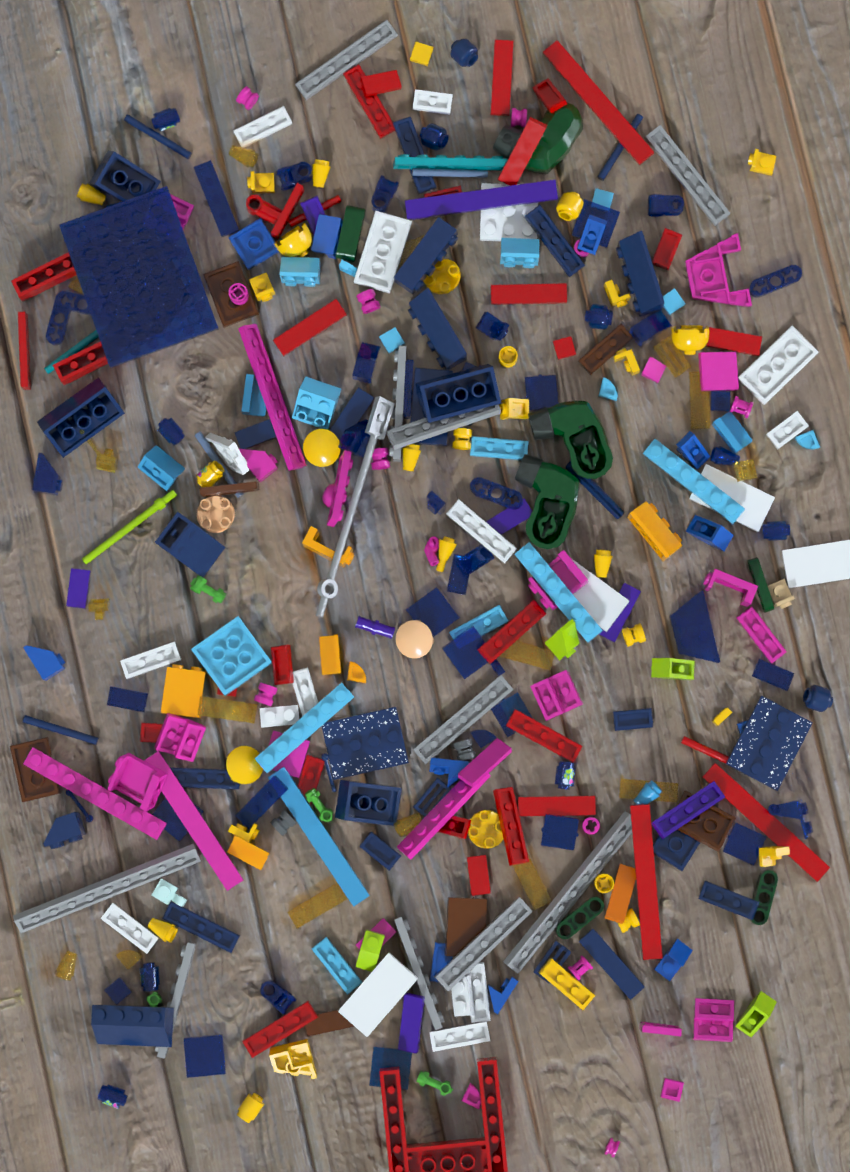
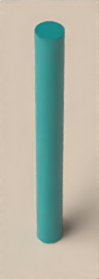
(75, 349)

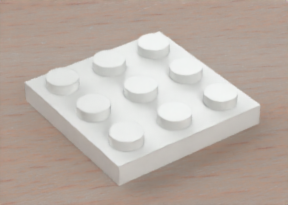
(505, 221)

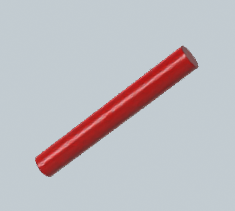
(325, 205)
(704, 749)

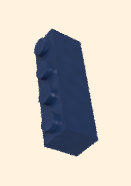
(426, 255)

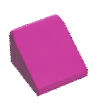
(653, 370)

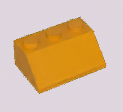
(655, 530)

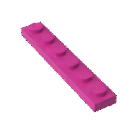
(438, 817)

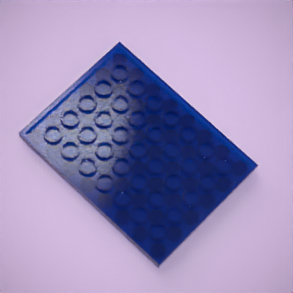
(138, 277)

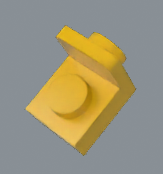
(761, 162)
(261, 183)
(262, 287)
(612, 291)
(630, 363)
(514, 408)
(240, 831)
(769, 854)

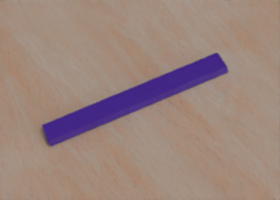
(481, 200)

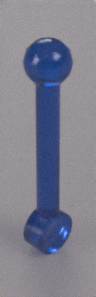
(89, 818)

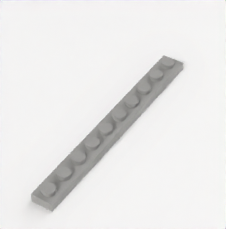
(107, 888)
(570, 893)

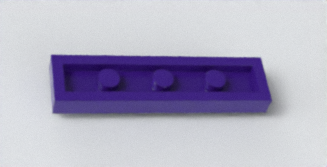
(688, 810)

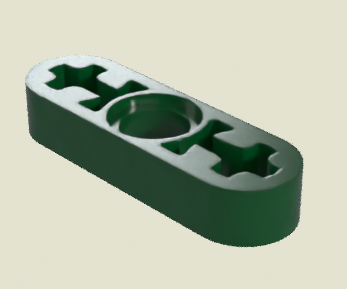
(759, 580)

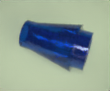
(723, 456)

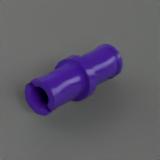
(375, 627)

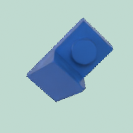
(592, 234)
(692, 450)
(451, 767)
(673, 959)
(499, 998)

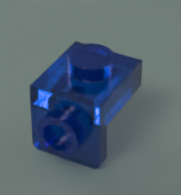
(492, 327)

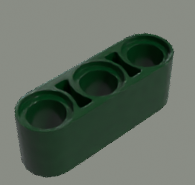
(350, 233)
(770, 890)
(570, 920)

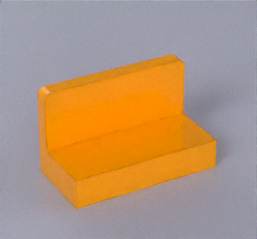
(330, 655)
(248, 852)

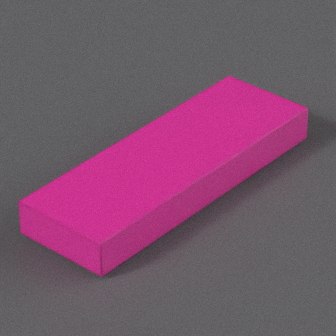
(761, 635)
(484, 762)

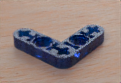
(66, 310)

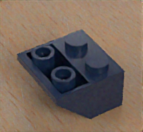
(65, 828)

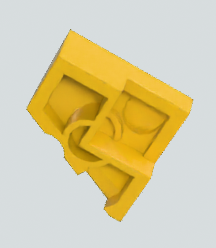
(293, 1059)

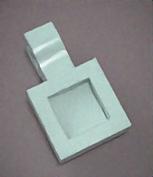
(166, 892)

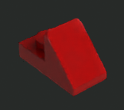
(456, 827)

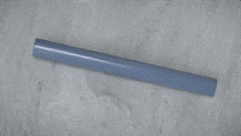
(449, 172)
(213, 456)

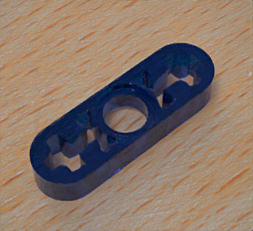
(790, 280)
(482, 493)

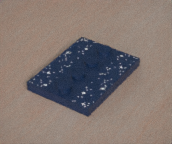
(364, 743)
(769, 743)

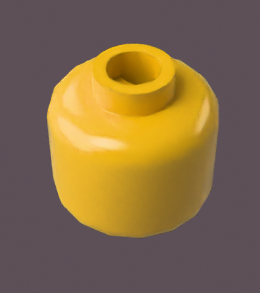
(569, 206)

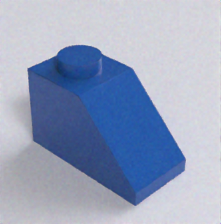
(710, 533)
(45, 661)

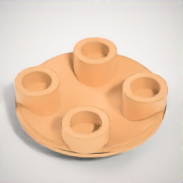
(215, 514)
(414, 639)

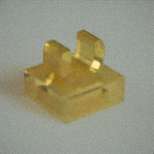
(107, 461)
(745, 470)
(99, 607)

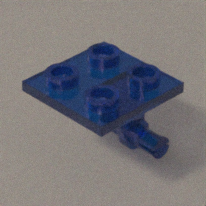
(796, 810)

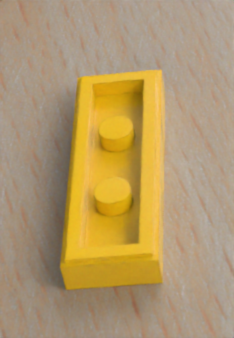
(566, 983)

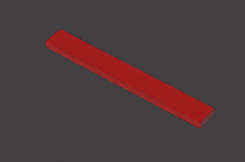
(598, 102)
(766, 822)
(646, 881)

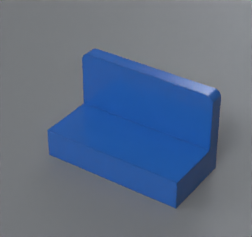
(327, 235)

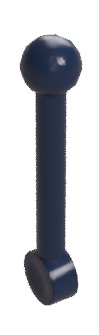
(325, 757)

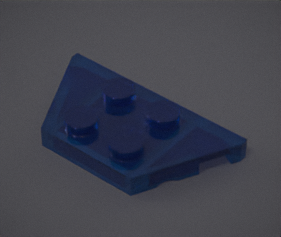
(694, 630)

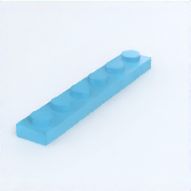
(694, 481)
(558, 592)
(304, 728)

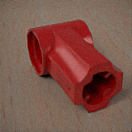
(265, 210)

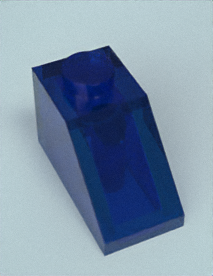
(650, 328)
(366, 362)
(355, 439)
(46, 477)

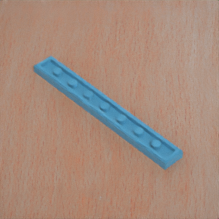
(321, 840)

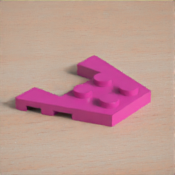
(708, 275)

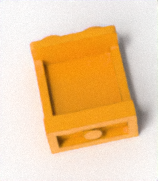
(310, 543)
(183, 691)

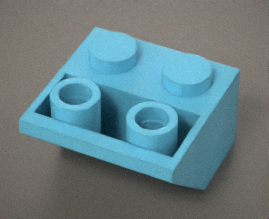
(519, 252)
(300, 271)
(316, 403)

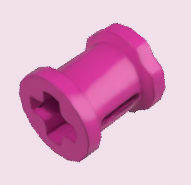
(741, 406)
(584, 966)

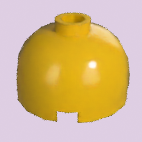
(295, 242)
(690, 338)

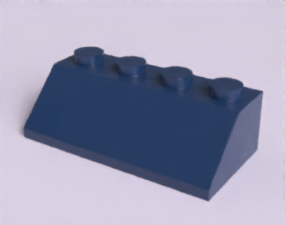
(641, 274)
(437, 330)
(458, 393)
(88, 409)
(133, 1025)

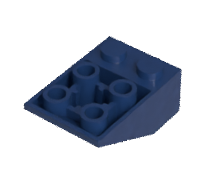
(190, 544)

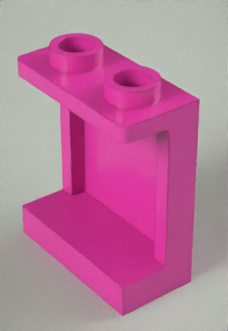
(567, 572)
(732, 582)
(137, 780)

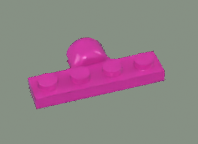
(335, 494)

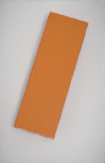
(621, 894)

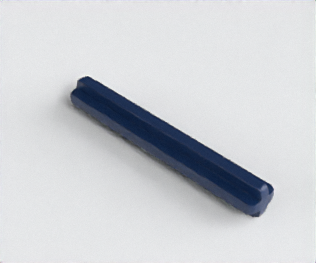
(598, 493)

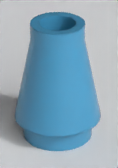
(648, 793)

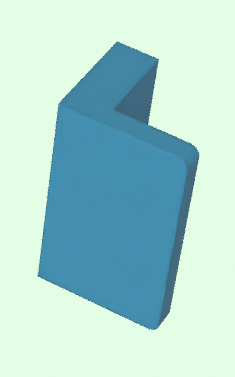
(252, 399)
(732, 432)
(160, 467)

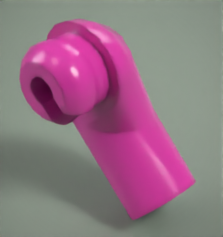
(431, 550)

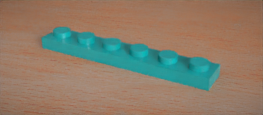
(478, 162)

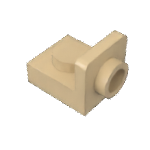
(780, 594)

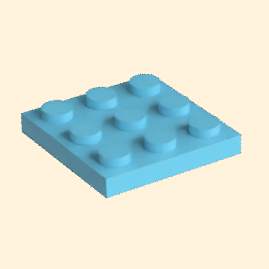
(231, 656)

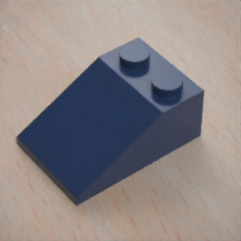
(122, 178)
(367, 802)

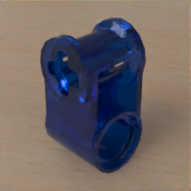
(293, 176)
(384, 191)
(662, 205)
(278, 996)

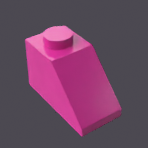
(259, 463)

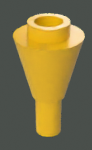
(446, 547)

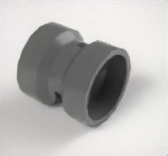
(466, 754)
(283, 822)

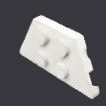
(229, 453)

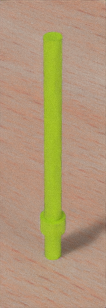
(159, 504)

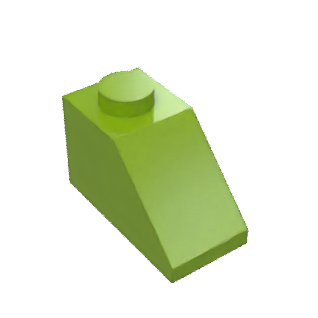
(564, 641)
(672, 668)
(370, 950)
(756, 1014)

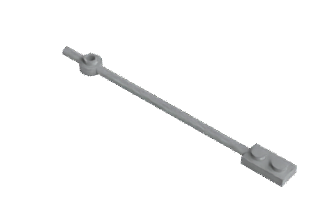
(376, 428)

